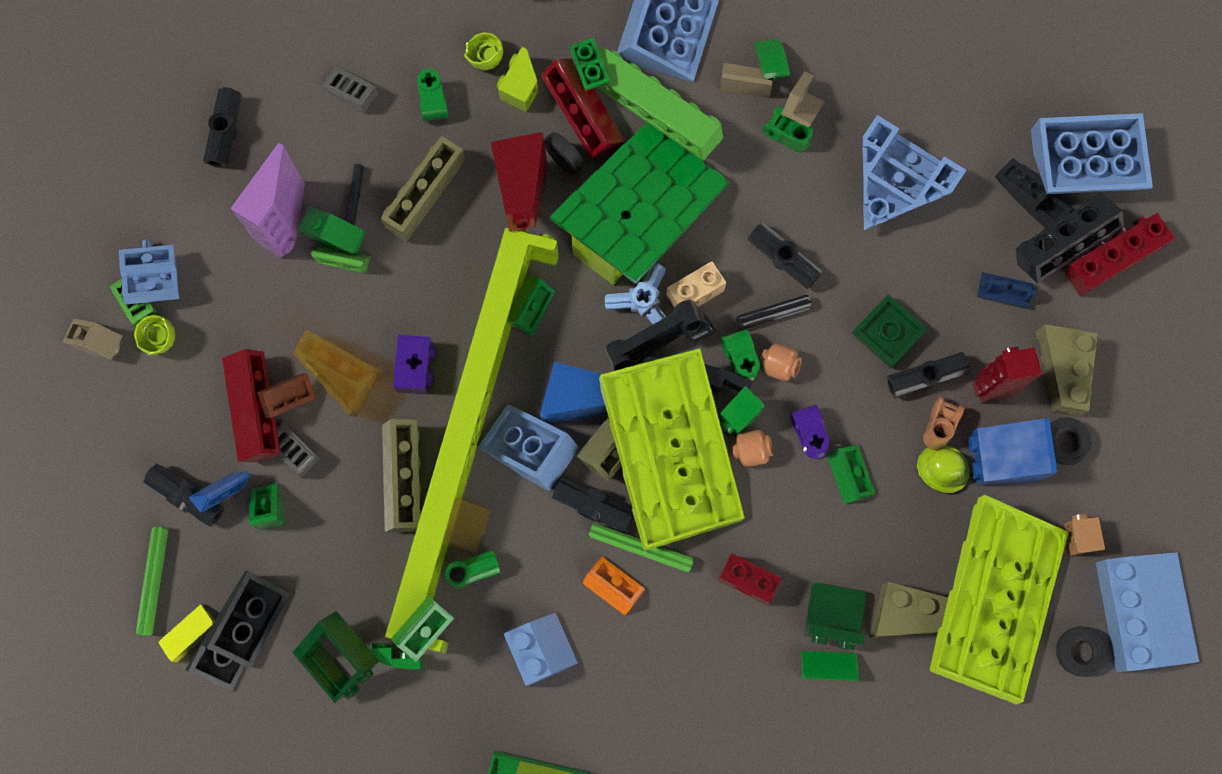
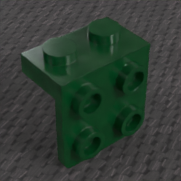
(835, 616)

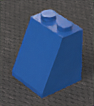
(572, 395)
(1013, 452)

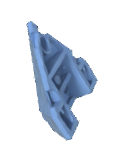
(900, 174)

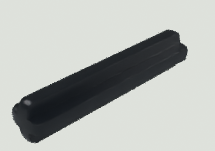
(773, 312)

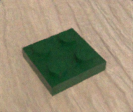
(889, 331)

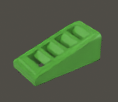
(134, 319)

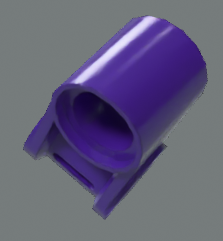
(809, 426)

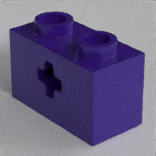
(408, 351)

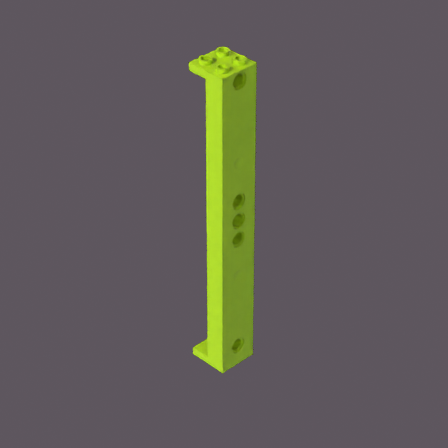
(467, 421)

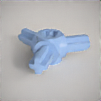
(648, 289)

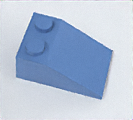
(529, 447)

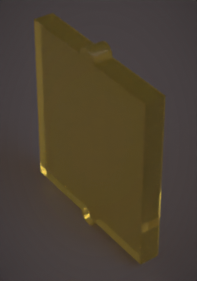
(466, 525)

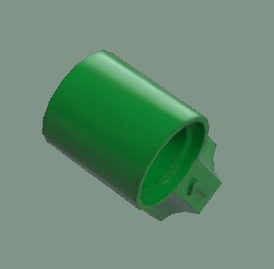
(476, 569)

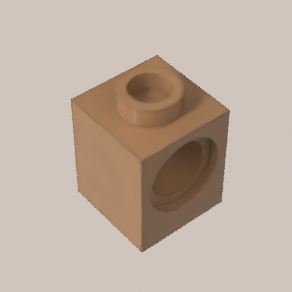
(1084, 535)

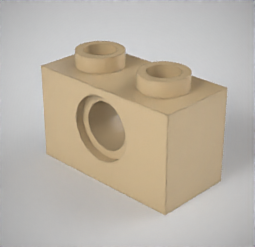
(698, 286)

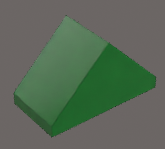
(266, 507)

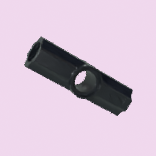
(224, 113)
(771, 244)
(943, 370)
(178, 492)
(593, 504)

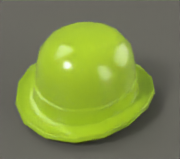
(943, 469)

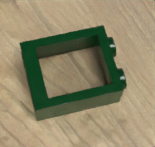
(321, 665)

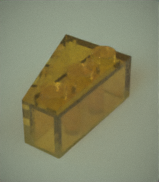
(338, 370)

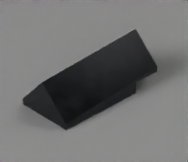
(238, 631)

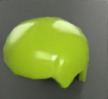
(484, 51)
(154, 335)

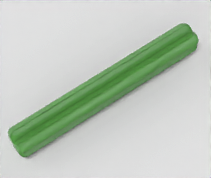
(635, 546)
(152, 581)

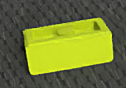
(187, 634)

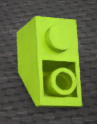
(520, 83)

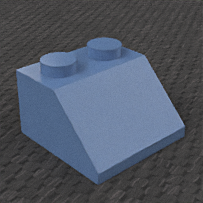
(540, 649)

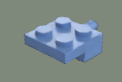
(148, 273)

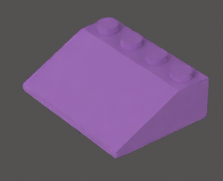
(272, 203)

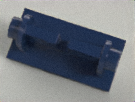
(1006, 290)

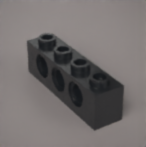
(1069, 237)

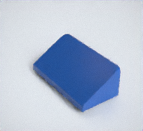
(219, 490)

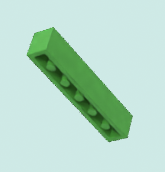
(660, 106)

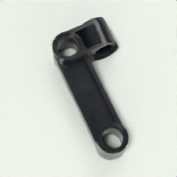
(685, 320)

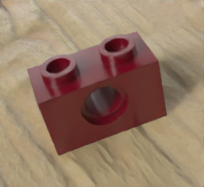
(749, 579)

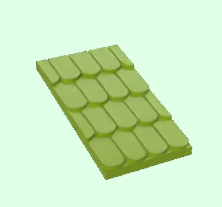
(671, 448)
(999, 600)

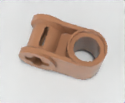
(943, 419)

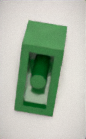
(331, 231)
(740, 412)

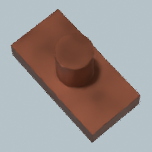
(286, 395)

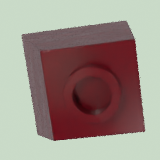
(521, 177)

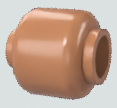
(781, 362)
(752, 448)

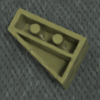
(1068, 367)
(907, 612)

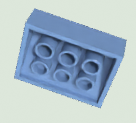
(667, 35)
(1092, 153)
(1146, 612)

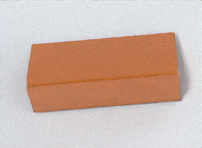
(613, 585)

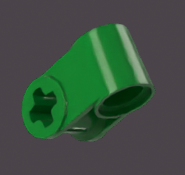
(431, 98)
(783, 130)
(740, 351)

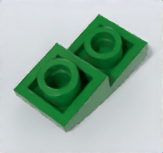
(772, 59)
(589, 64)
(387, 657)

